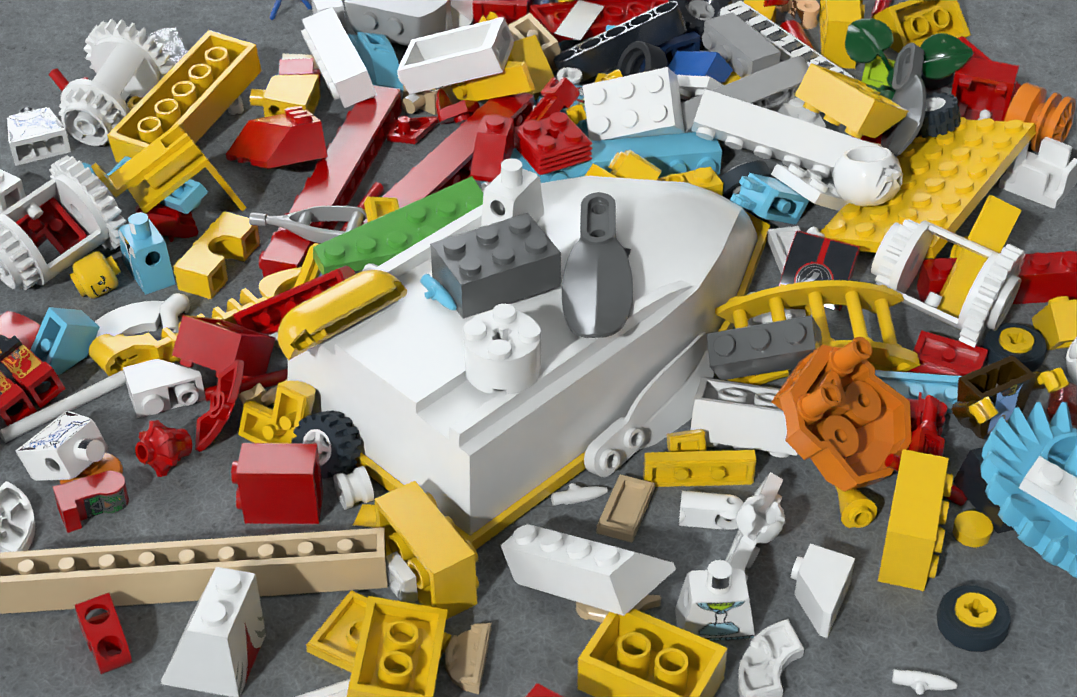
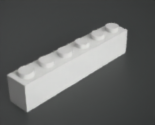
(337, 58)
(771, 133)

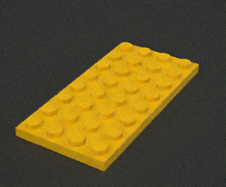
(939, 184)

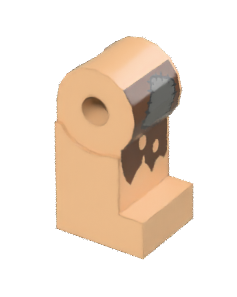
(803, 12)

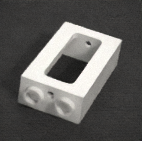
(456, 56)

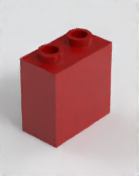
(278, 483)

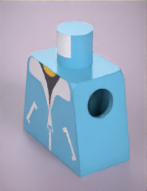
(142, 240)

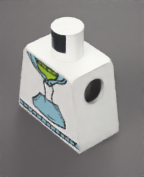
(715, 603)

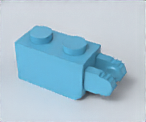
(770, 199)

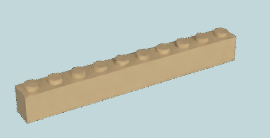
(183, 568)

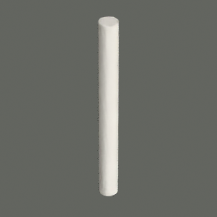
(58, 408)

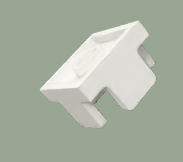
(1043, 176)

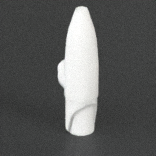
(577, 494)
(922, 681)

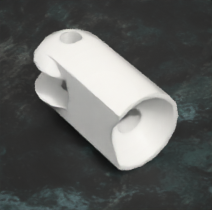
(709, 510)

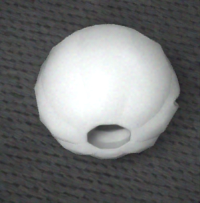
(867, 175)

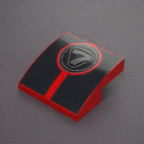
(819, 260)

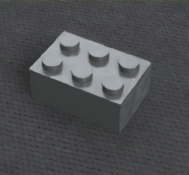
(496, 264)

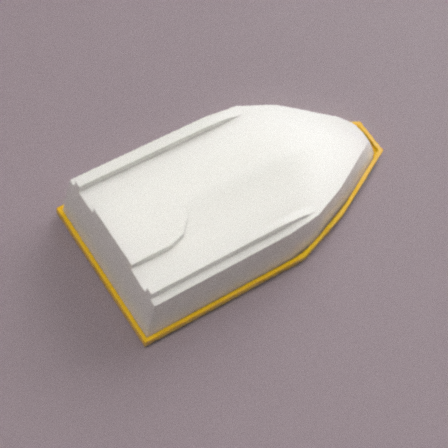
(503, 452)

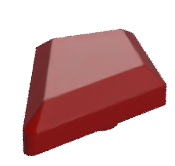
(410, 130)

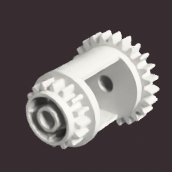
(124, 66)
(85, 201)
(989, 297)

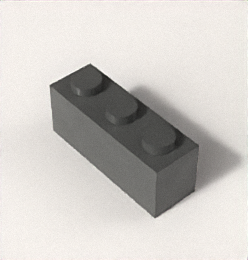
(762, 347)

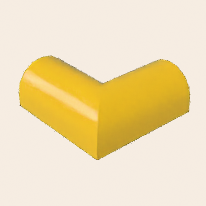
(292, 403)

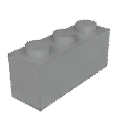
(739, 44)

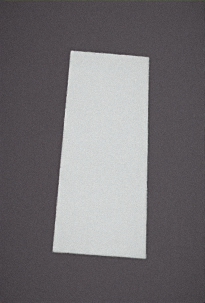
(579, 20)

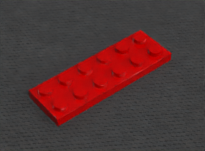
(613, 13)

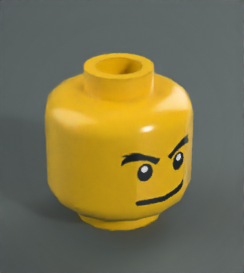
(95, 275)

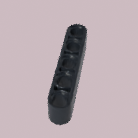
(606, 48)

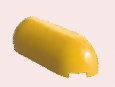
(337, 310)

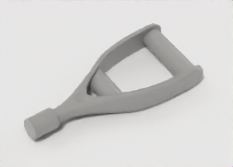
(300, 221)

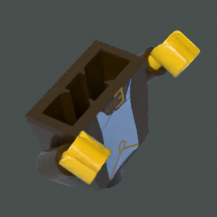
(997, 391)

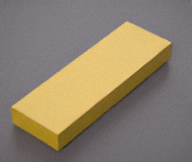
(700, 468)

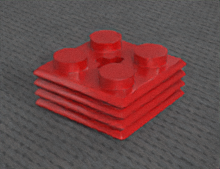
(552, 143)

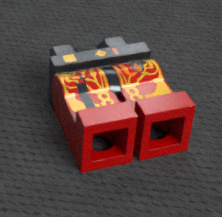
(19, 377)

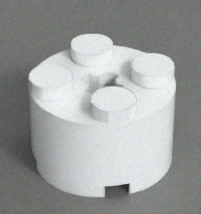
(502, 350)

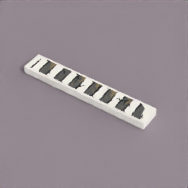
(781, 39)

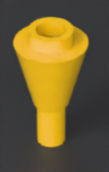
(855, 508)

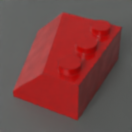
(280, 140)

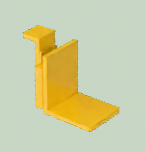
(162, 170)

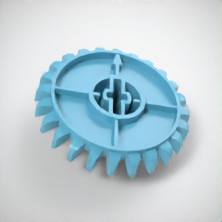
(1009, 457)

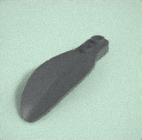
(910, 95)
(597, 273)

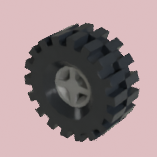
(697, 12)

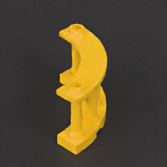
(854, 294)

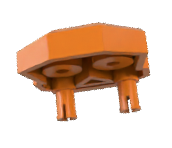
(824, 405)

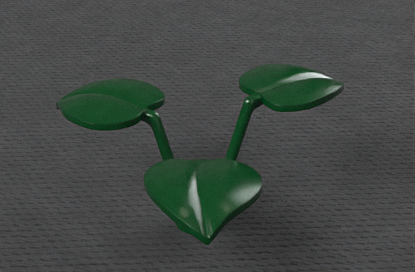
(870, 37)

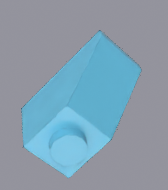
(64, 338)

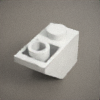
(162, 386)

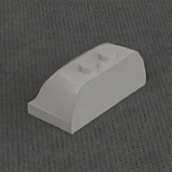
(400, 19)

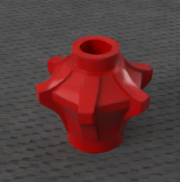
(162, 446)

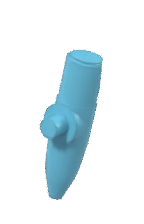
(437, 292)

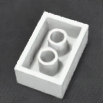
(634, 106)

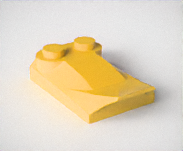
(397, 650)

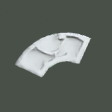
(131, 319)
(16, 519)
(766, 659)

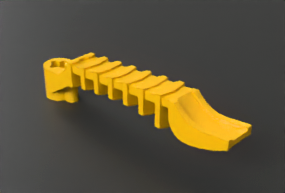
(121, 351)

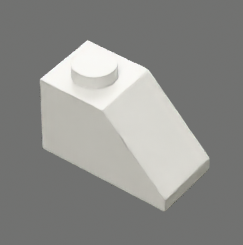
(822, 585)

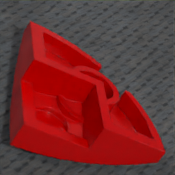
(221, 405)

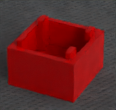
(983, 86)
(220, 343)

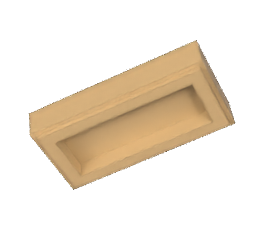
(625, 508)

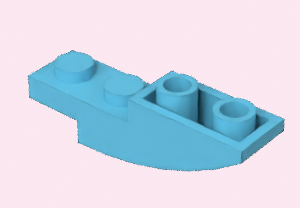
(378, 59)

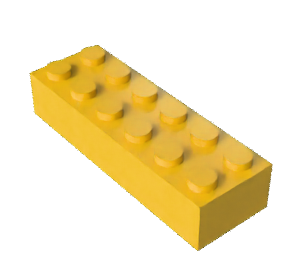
(190, 94)

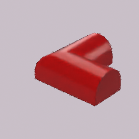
(53, 225)

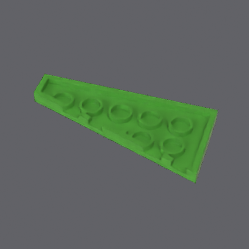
(398, 230)

